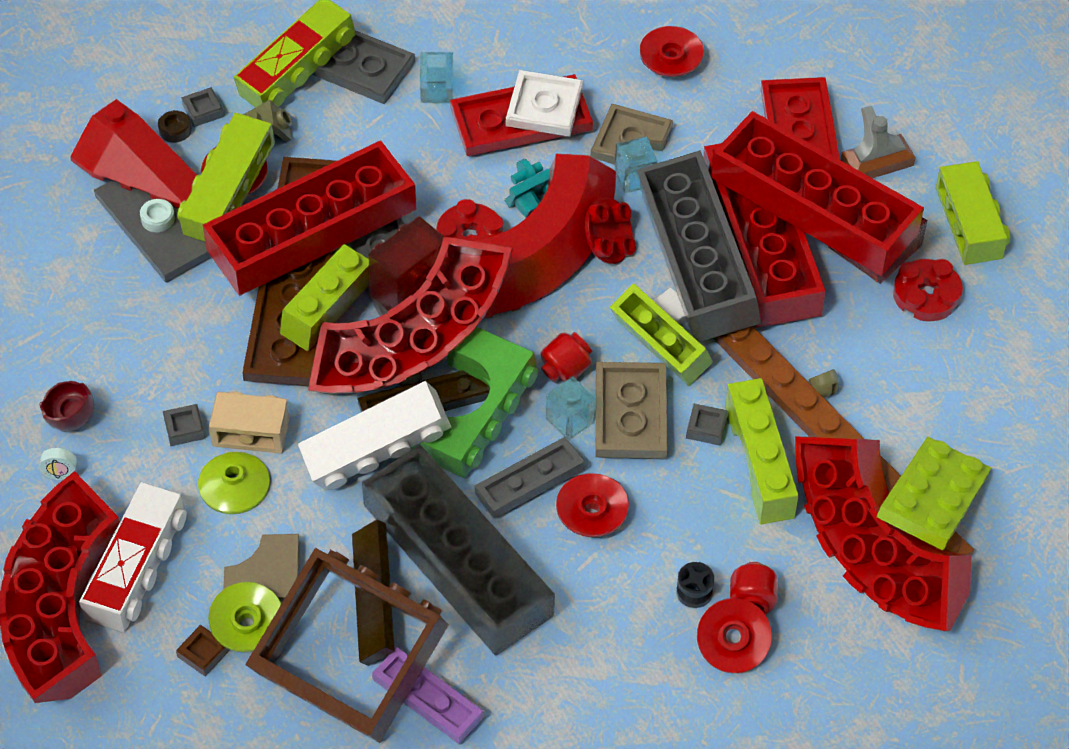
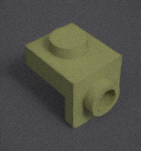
(278, 117)

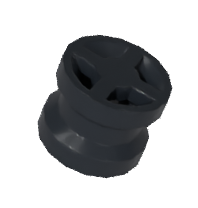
(699, 576)

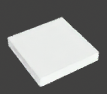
(544, 103)

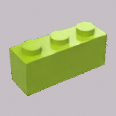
(972, 212)
(325, 297)
(661, 334)

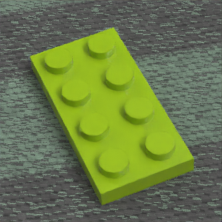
(934, 492)

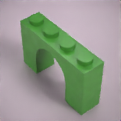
(507, 372)

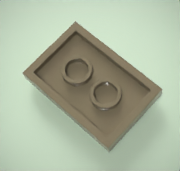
(631, 410)

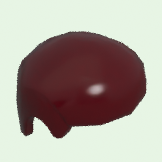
(67, 406)

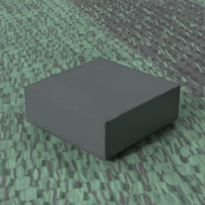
(202, 107)
(706, 424)
(183, 425)

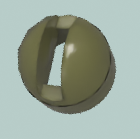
(825, 383)

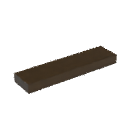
(453, 389)
(372, 614)

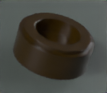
(174, 126)

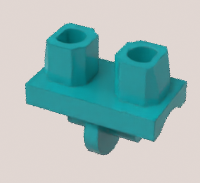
(524, 194)

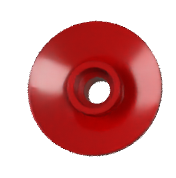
(671, 51)
(595, 493)
(748, 621)

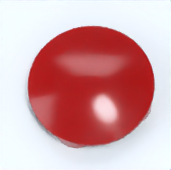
(610, 230)

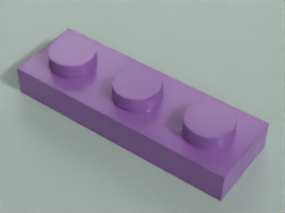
(432, 699)

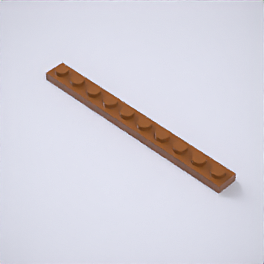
(801, 400)

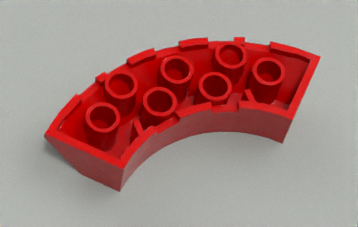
(553, 237)
(417, 330)
(891, 566)
(44, 587)

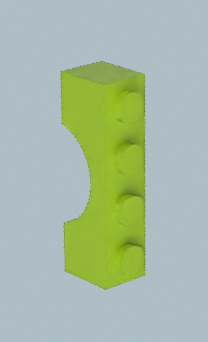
(769, 470)

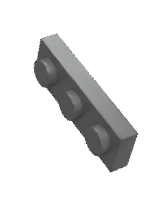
(529, 477)

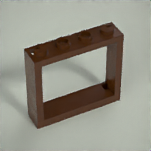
(293, 609)

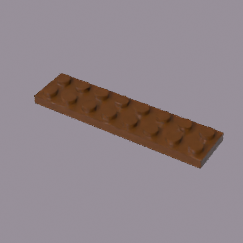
(269, 354)

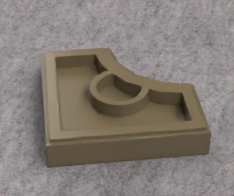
(629, 124)
(271, 565)

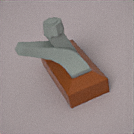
(879, 151)

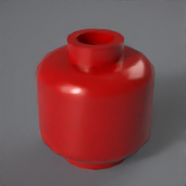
(565, 357)
(755, 584)

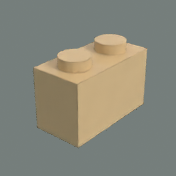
(249, 422)

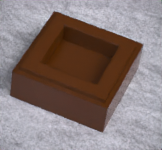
(201, 651)

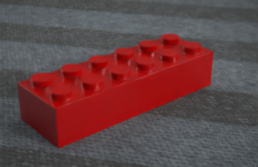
(817, 193)
(309, 217)
(774, 257)

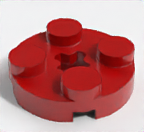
(470, 216)
(932, 273)

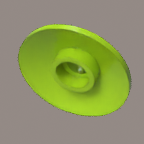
(238, 493)
(237, 603)

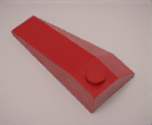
(128, 151)

